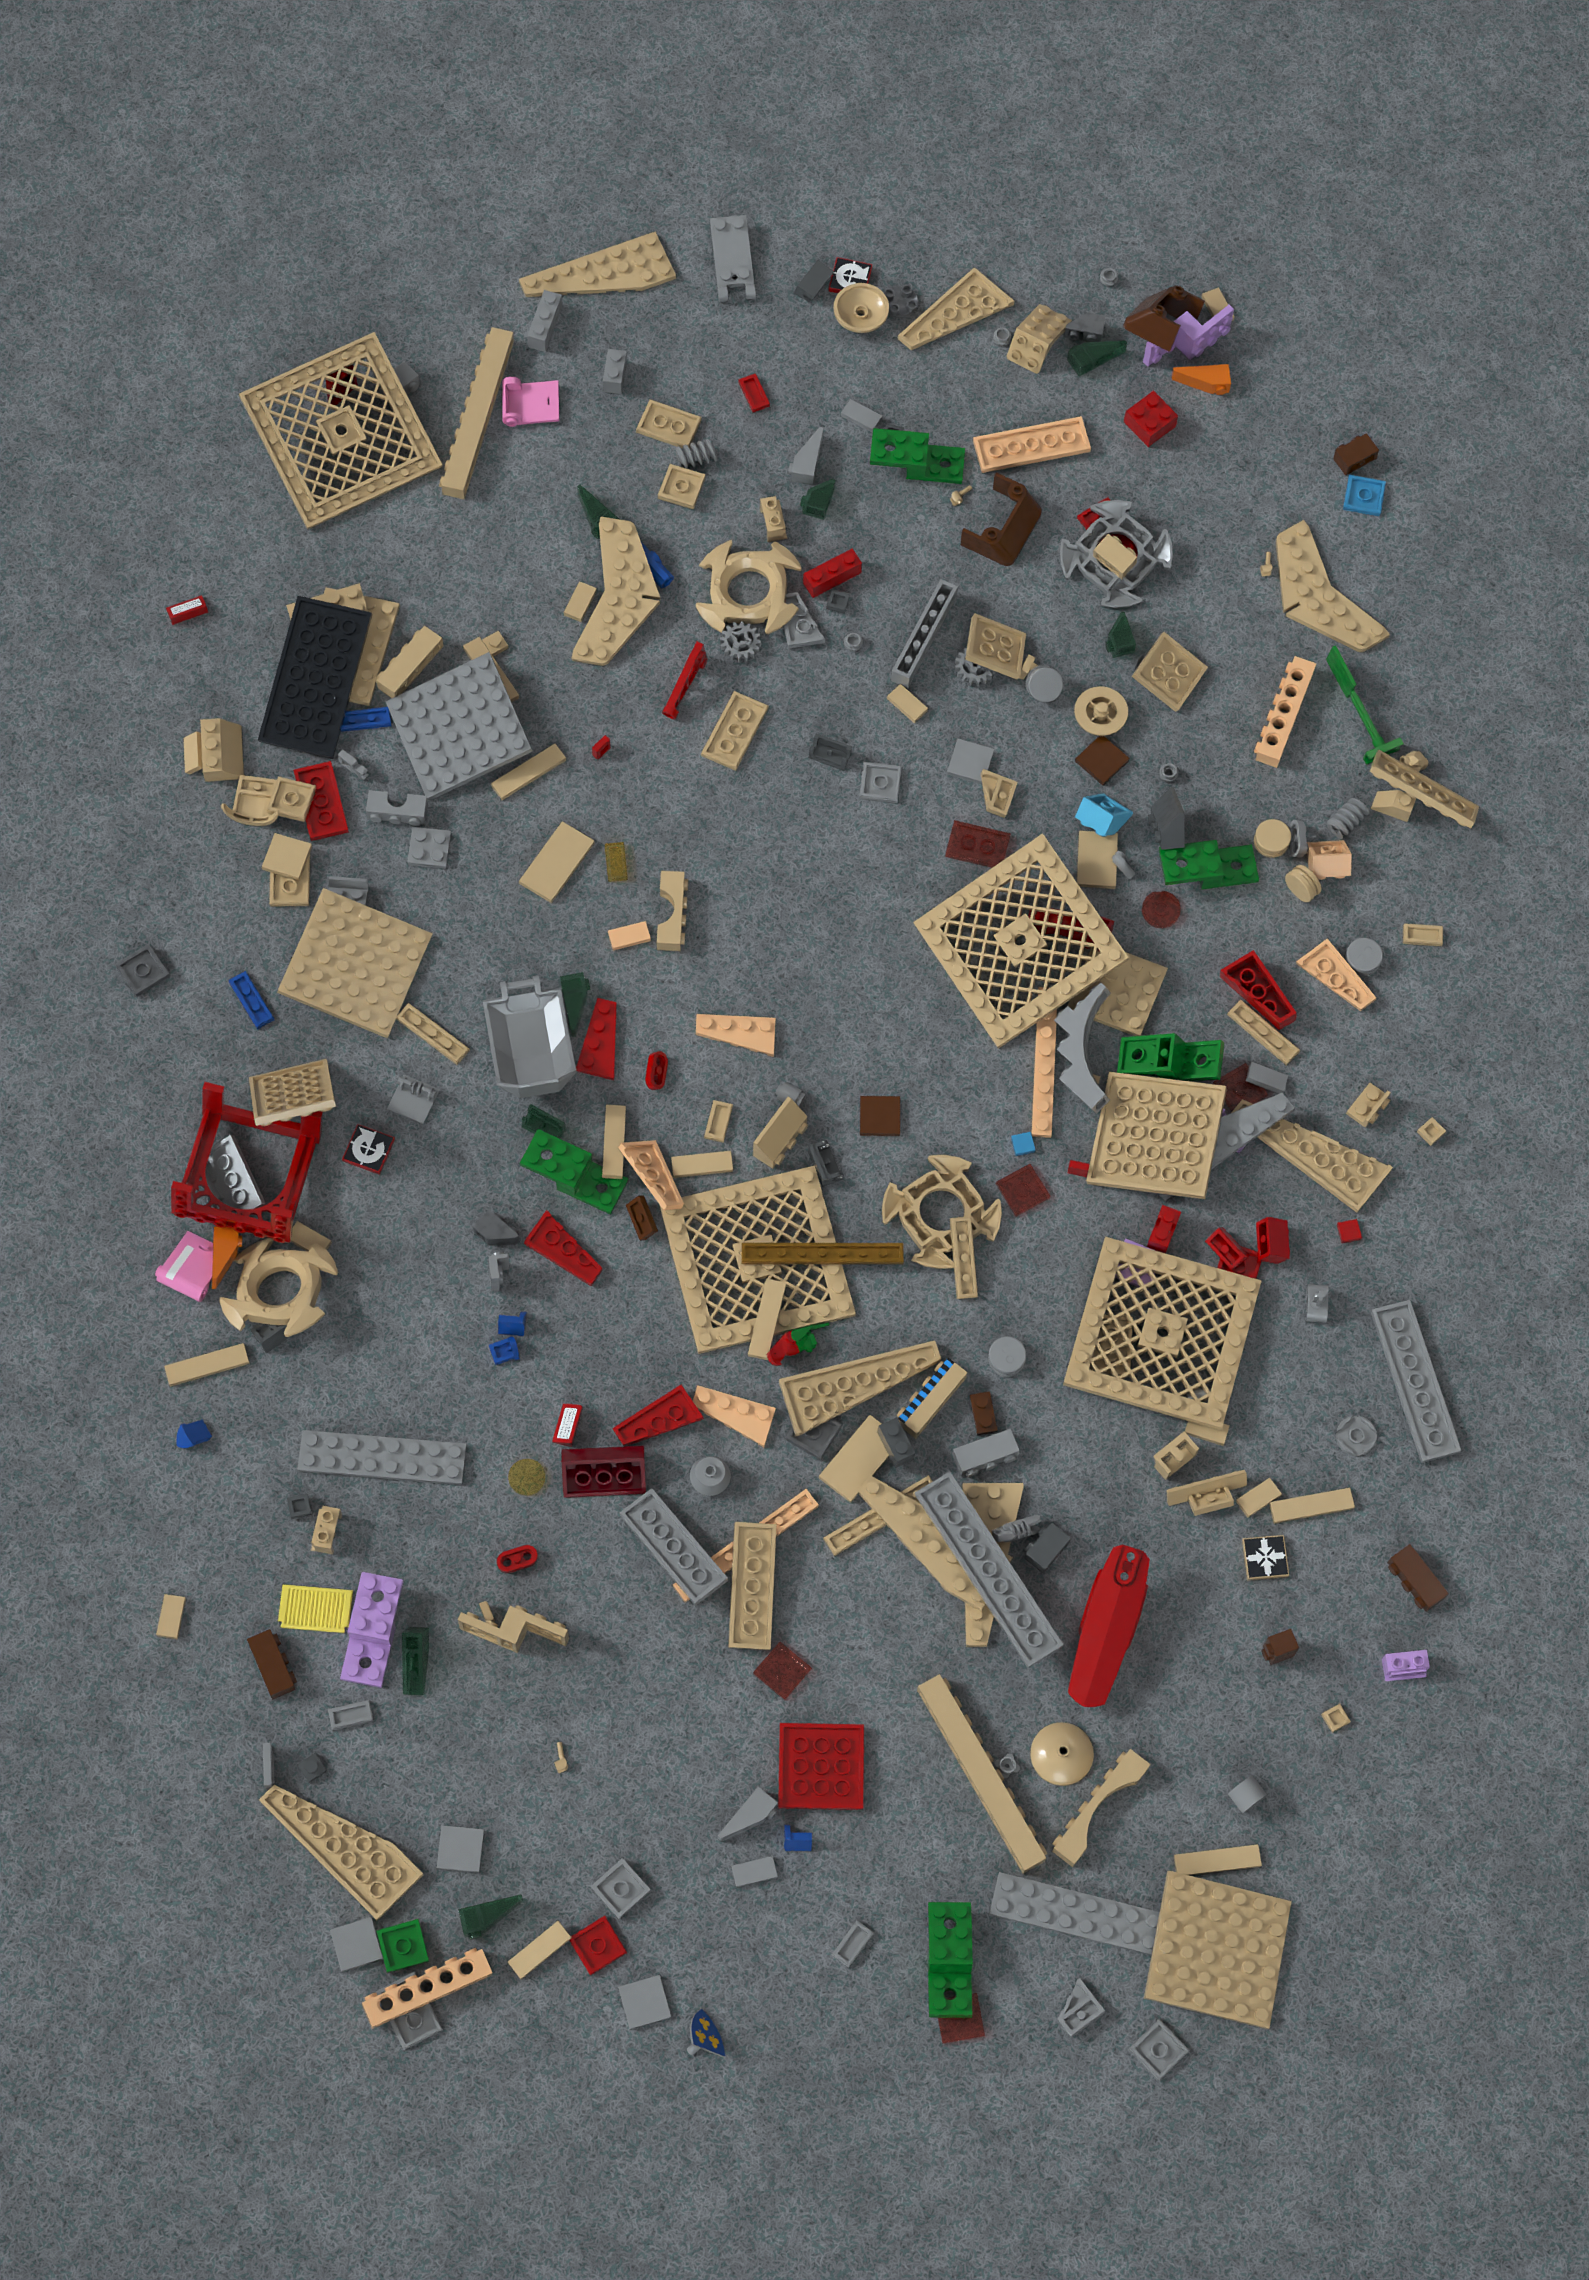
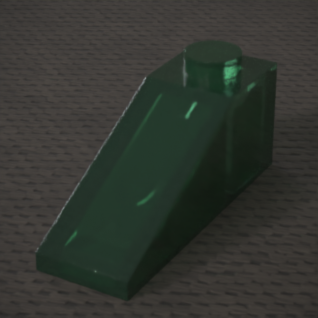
(1094, 354)
(593, 510)
(575, 996)
(414, 1659)
(484, 1916)

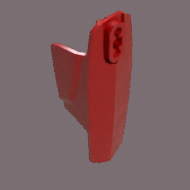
(1108, 1625)

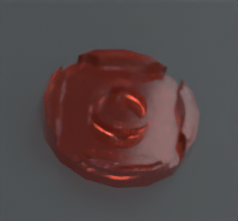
(1155, 910)

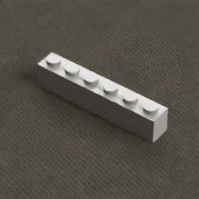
(924, 633)

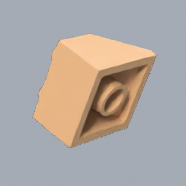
(1329, 859)

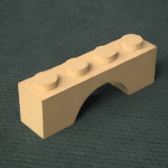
(670, 932)

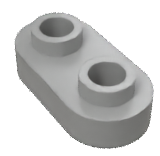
(1298, 842)

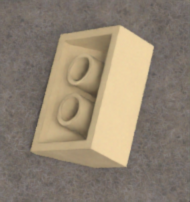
(221, 750)
(780, 1133)

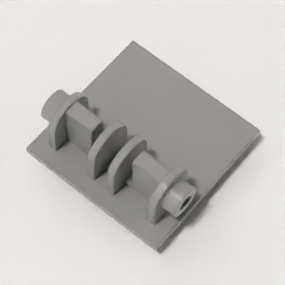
(413, 1099)

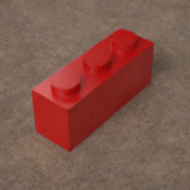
(832, 573)

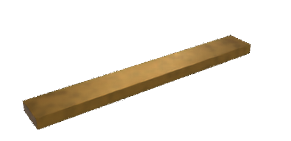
(822, 1253)

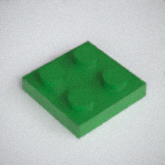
(402, 1946)

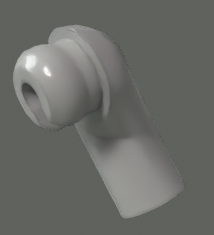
(1119, 861)

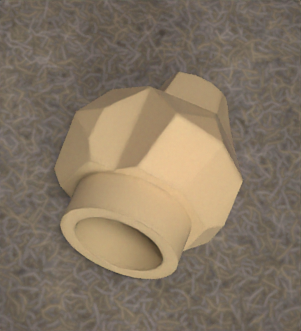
(1415, 760)

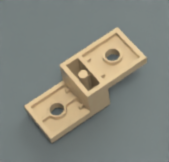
(513, 1628)

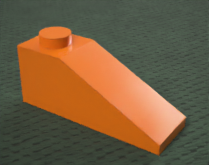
(1207, 378)
(224, 1252)

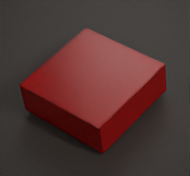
(601, 747)
(1078, 1168)
(1349, 1231)

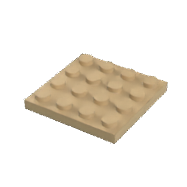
(1132, 994)

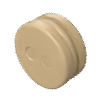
(1272, 838)
(1303, 883)

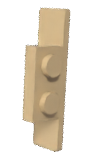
(1209, 1493)

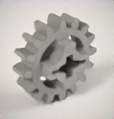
(738, 638)
(975, 674)

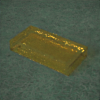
(616, 861)

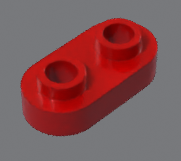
(656, 1070)
(516, 1557)

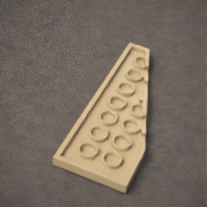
(623, 267)
(921, 1538)
(359, 1860)

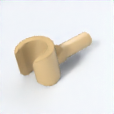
(957, 496)
(1266, 569)
(561, 1765)

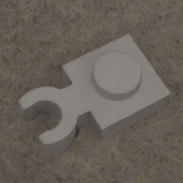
(350, 762)

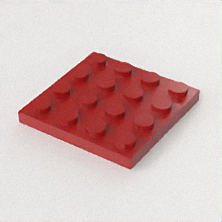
(821, 1766)

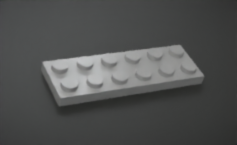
(673, 1547)

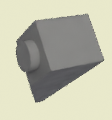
(806, 460)
(753, 1813)

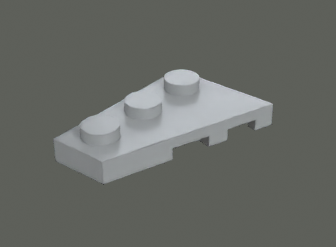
(801, 628)

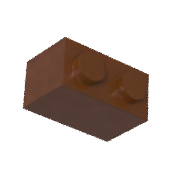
(1355, 454)
(1280, 1647)

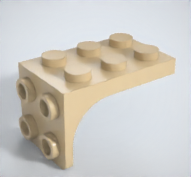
(1035, 337)

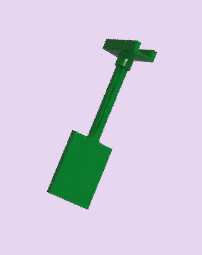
(1348, 685)

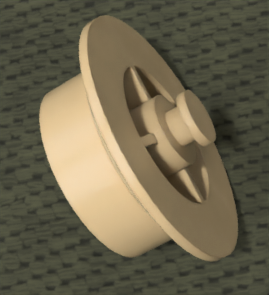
(1101, 711)

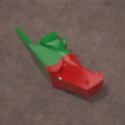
(793, 1343)

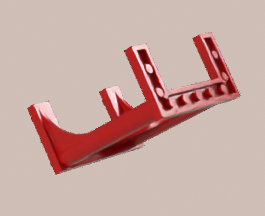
(184, 1193)

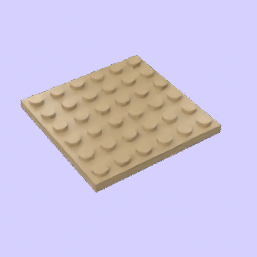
(355, 963)
(1157, 1135)
(1217, 1950)

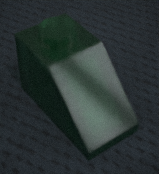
(818, 499)
(1120, 638)

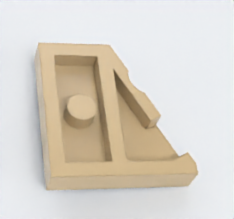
(997, 792)

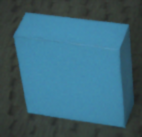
(1023, 1144)

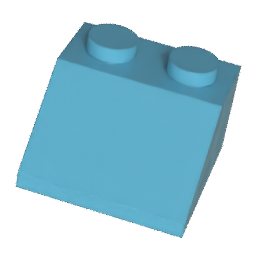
(1102, 814)

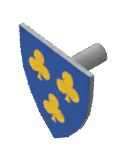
(705, 2035)

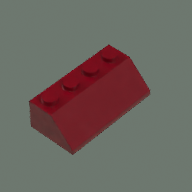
(603, 1471)

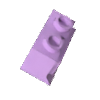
(1405, 1665)

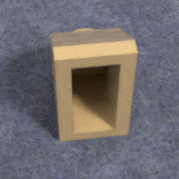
(1394, 803)

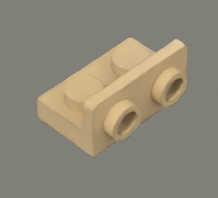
(1367, 1105)

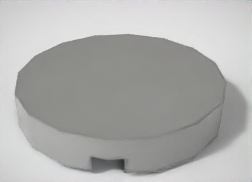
(1356, 1436)

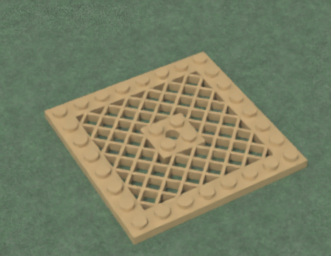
(394, 394)
(1049, 999)
(803, 1180)
(1135, 1393)

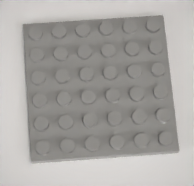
(459, 726)

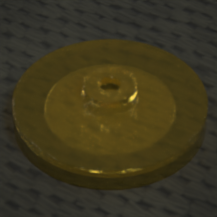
(526, 1477)

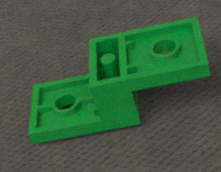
(917, 456)
(1209, 865)
(1171, 1057)
(572, 1171)
(950, 1960)

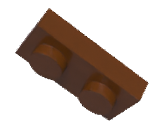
(641, 1218)
(983, 1413)

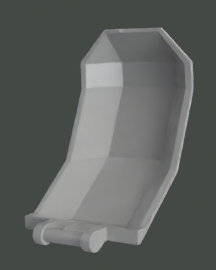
(529, 1039)

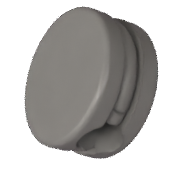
(1044, 683)
(1364, 956)
(1007, 1356)

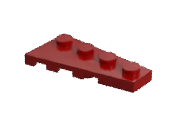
(599, 1044)
(558, 1246)
(659, 1417)

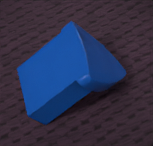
(512, 1324)
(504, 1350)
(192, 1434)
(797, 1841)

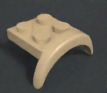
(252, 801)

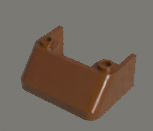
(1150, 319)
(1006, 544)

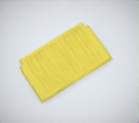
(315, 1608)

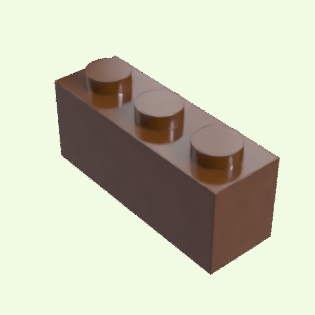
(1417, 1578)
(272, 1663)

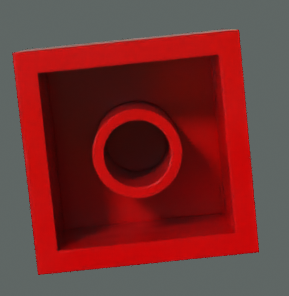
(1150, 418)

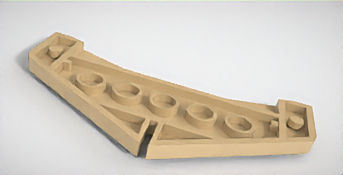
(622, 603)
(1319, 604)

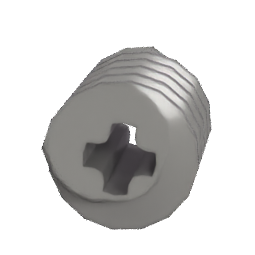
(694, 454)
(1347, 817)

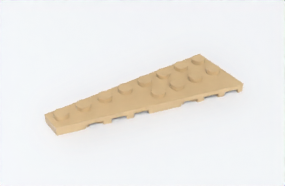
(1333, 1166)
(830, 1391)
(996, 1506)

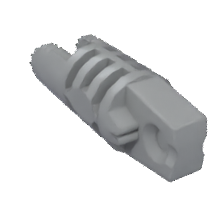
(1017, 1529)

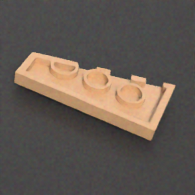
(1334, 972)
(741, 1031)
(652, 1169)
(742, 1415)

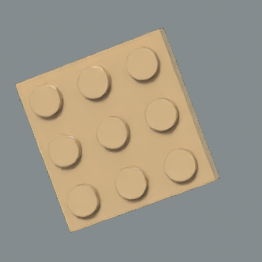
(995, 646)
(1169, 671)

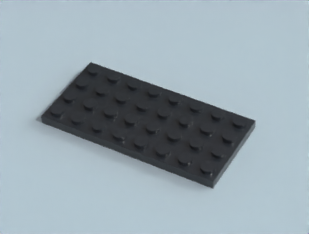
(315, 677)

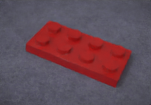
(326, 810)

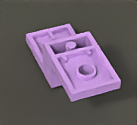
(1193, 336)
(371, 1629)

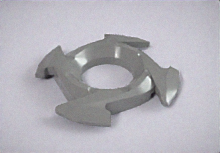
(1116, 521)

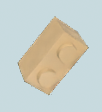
(1115, 556)

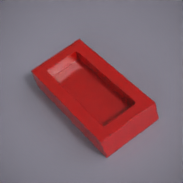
(754, 393)

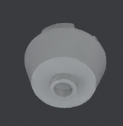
(710, 1475)

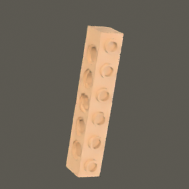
(1303, 671)
(378, 2016)

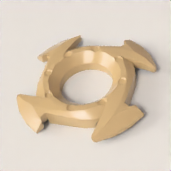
(726, 567)
(950, 1179)
(260, 1263)

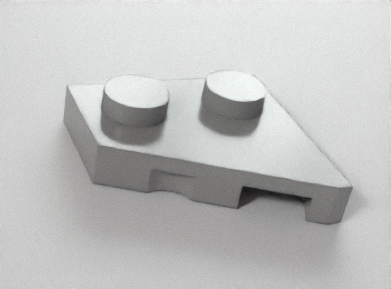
(1080, 2010)

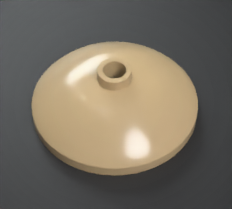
(861, 299)
(1053, 1765)

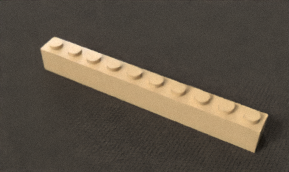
(477, 413)
(981, 1773)

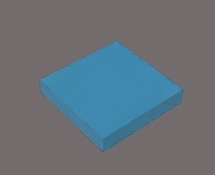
(1364, 495)

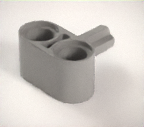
(1316, 1303)

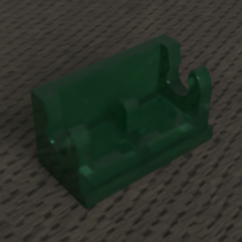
(541, 1120)

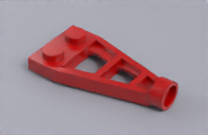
(695, 661)

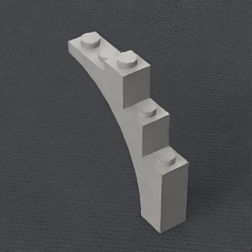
(1074, 1049)

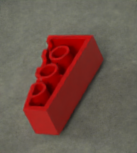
(1259, 989)

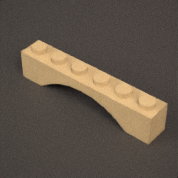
(1127, 1773)

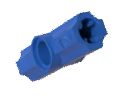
(660, 574)

